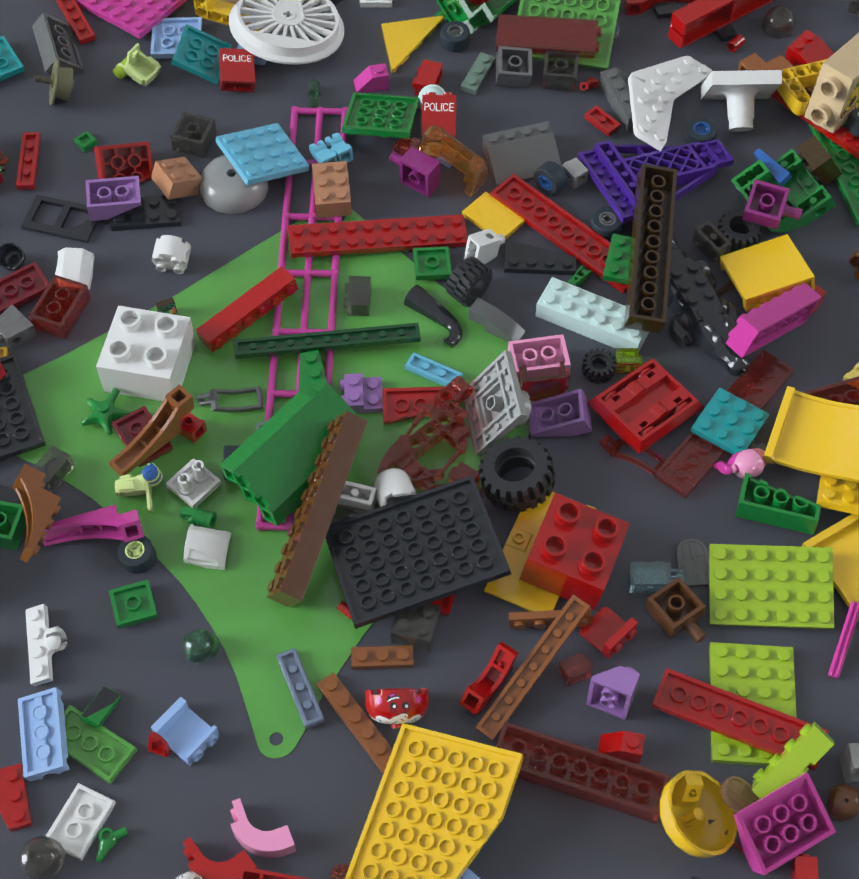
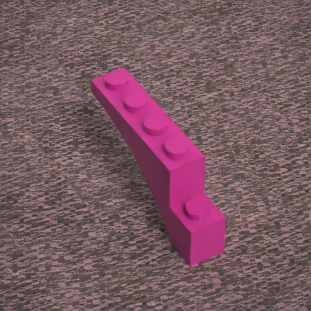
(99, 523)

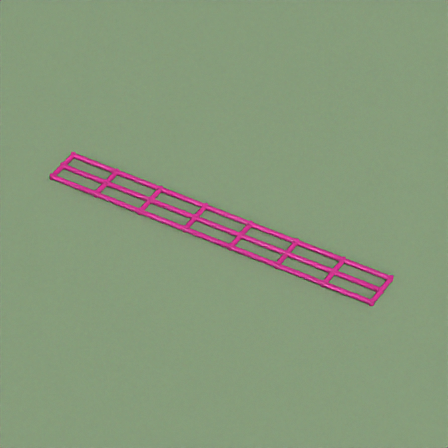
(307, 274)

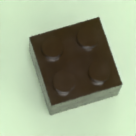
(818, 161)

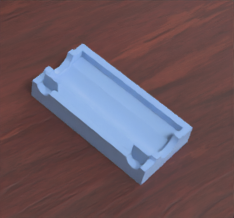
(43, 734)

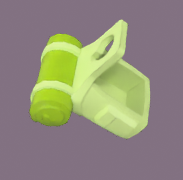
(138, 66)

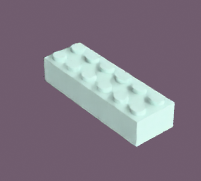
(587, 315)

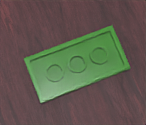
(96, 748)

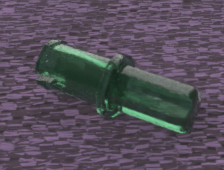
(314, 93)

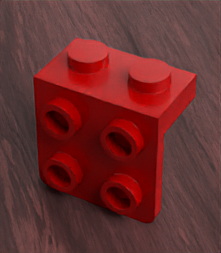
(609, 632)

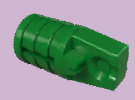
(198, 517)

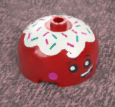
(397, 705)

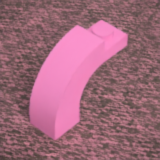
(261, 843)

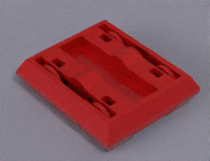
(647, 400)

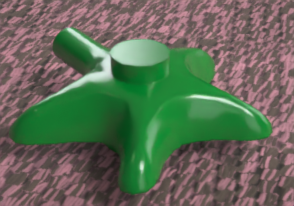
(104, 412)

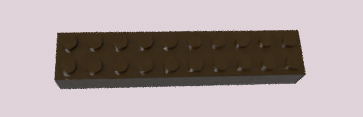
(651, 249)

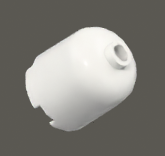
(393, 486)

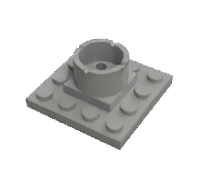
(496, 403)

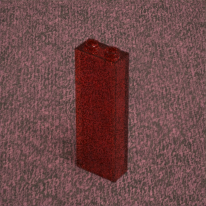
(549, 34)

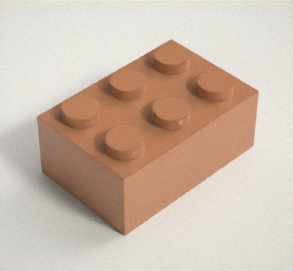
(331, 189)

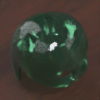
(204, 645)

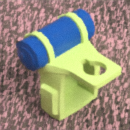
(140, 484)

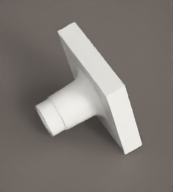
(740, 91)

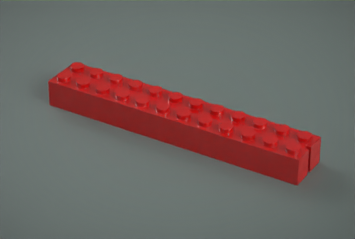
(707, 16)

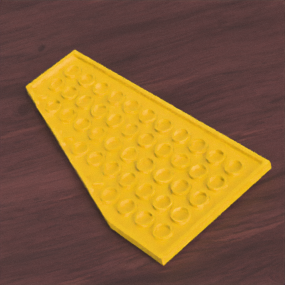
(434, 807)

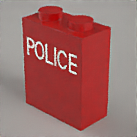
(236, 70)
(439, 111)

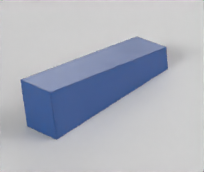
(778, 173)

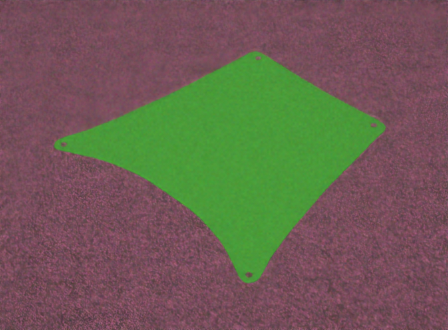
(236, 598)

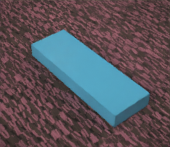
(431, 370)

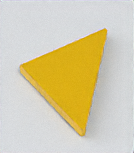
(405, 37)

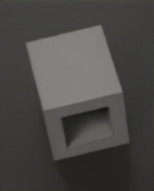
(576, 172)

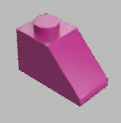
(372, 79)

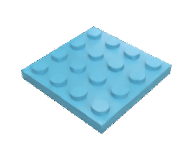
(262, 154)

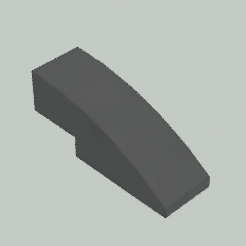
(495, 321)

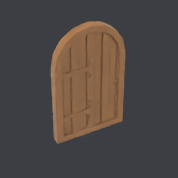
(737, 793)

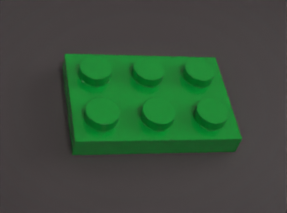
(618, 260)

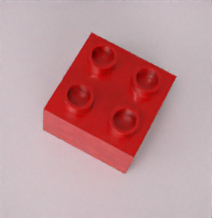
(574, 551)

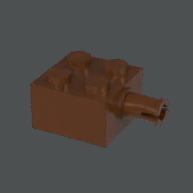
(677, 610)

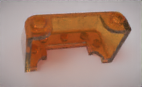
(438, 143)

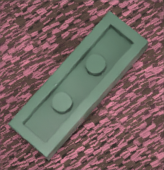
(478, 73)

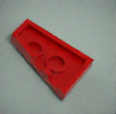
(14, 798)

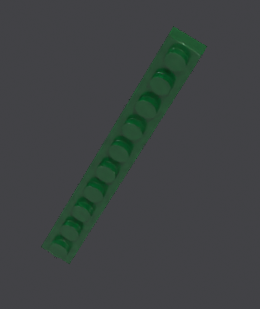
(327, 340)

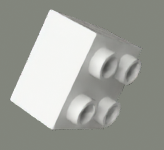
(146, 353)

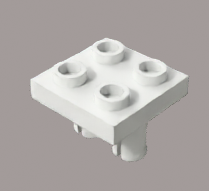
(193, 483)

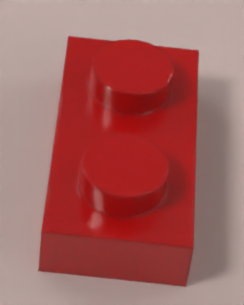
(602, 121)

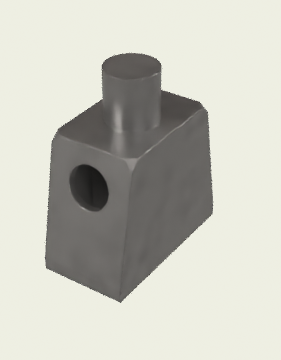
(15, 328)

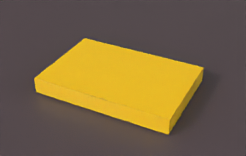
(491, 214)

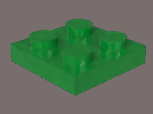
(432, 263)
(133, 604)

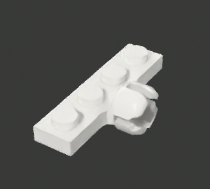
(42, 644)

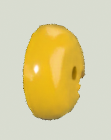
(685, 811)

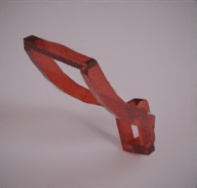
(613, 451)

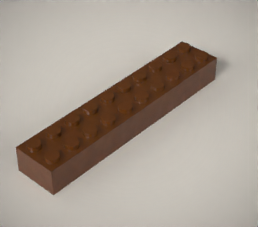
(317, 510)

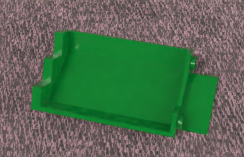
(281, 454)

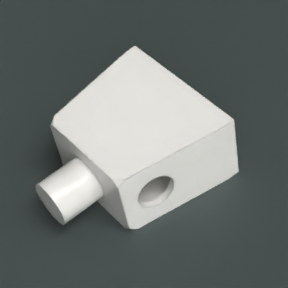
(483, 245)

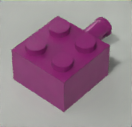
(418, 171)
(768, 205)

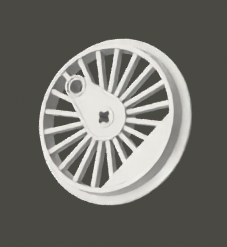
(287, 21)

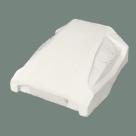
(75, 265)
(206, 547)

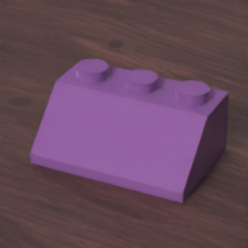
(613, 691)

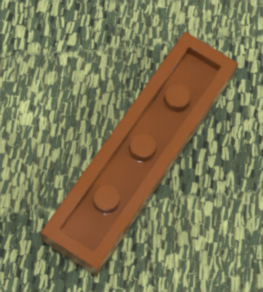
(540, 619)

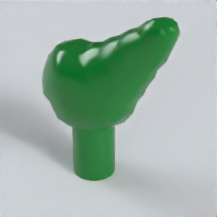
(108, 840)

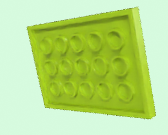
(771, 586)
(757, 674)

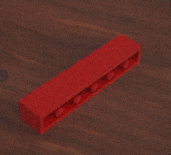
(247, 309)

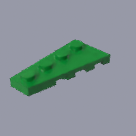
(311, 373)

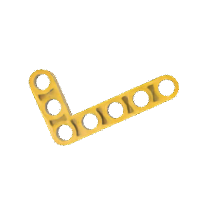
(216, 11)
(794, 84)

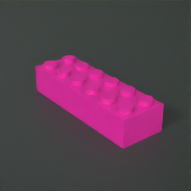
(772, 320)

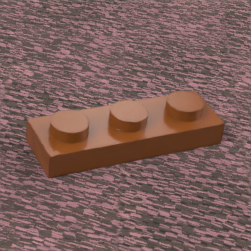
(382, 657)

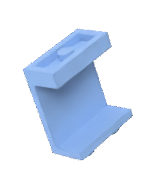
(185, 732)

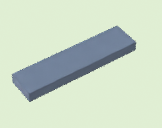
(300, 688)

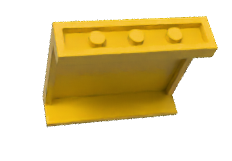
(766, 271)

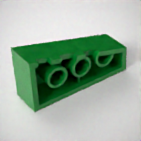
(776, 507)

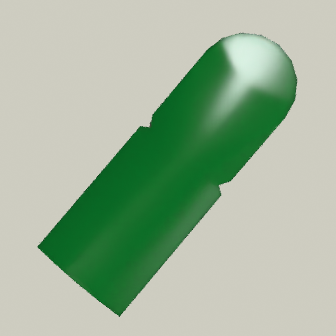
(578, 280)

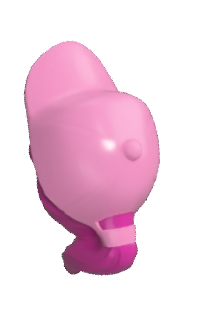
(748, 461)

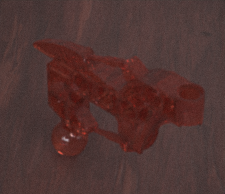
(454, 433)

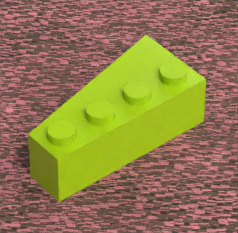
(793, 761)

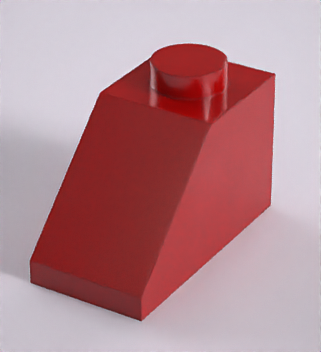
(622, 745)

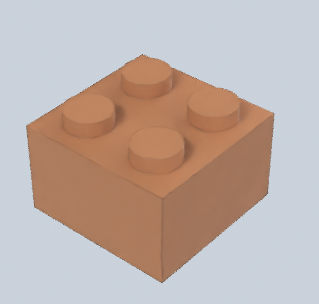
(176, 177)

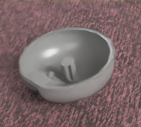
(226, 191)

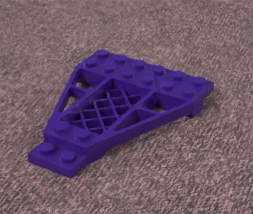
(618, 176)

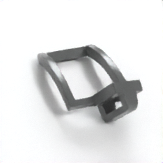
(212, 395)

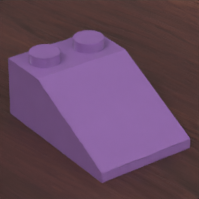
(112, 196)
(561, 415)

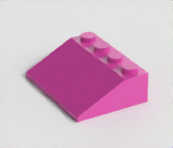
(783, 825)

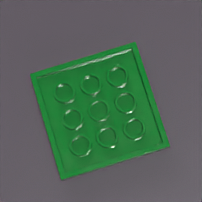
(380, 115)

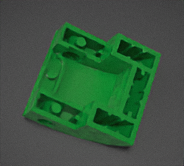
(803, 193)

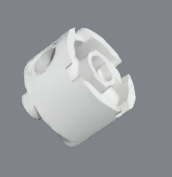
(171, 254)

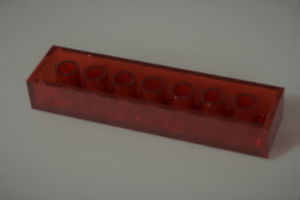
(585, 773)

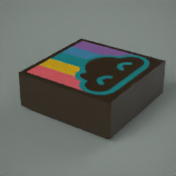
(166, 306)

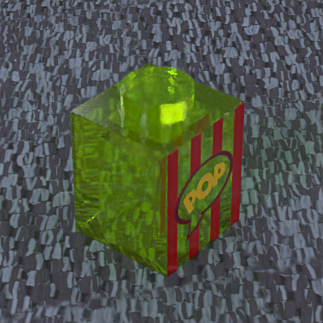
(627, 360)

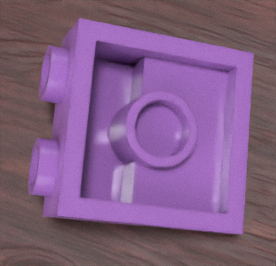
(363, 394)

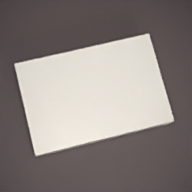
(81, 820)

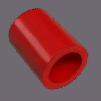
(735, 43)

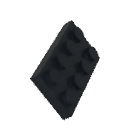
(152, 213)

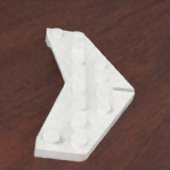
(654, 92)

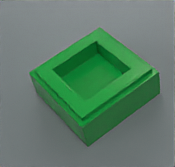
(85, 141)

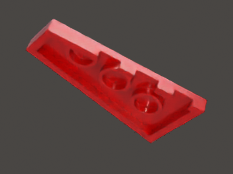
(405, 403)

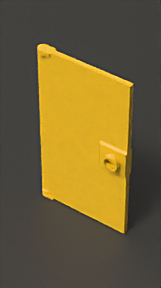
(516, 553)

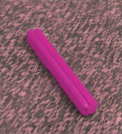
(844, 641)

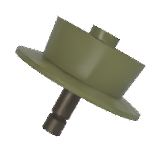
(60, 82)

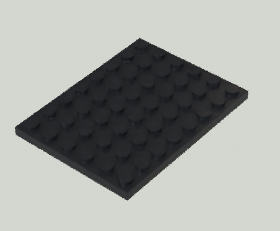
(415, 551)

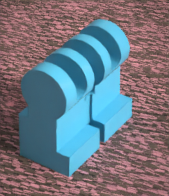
(336, 151)

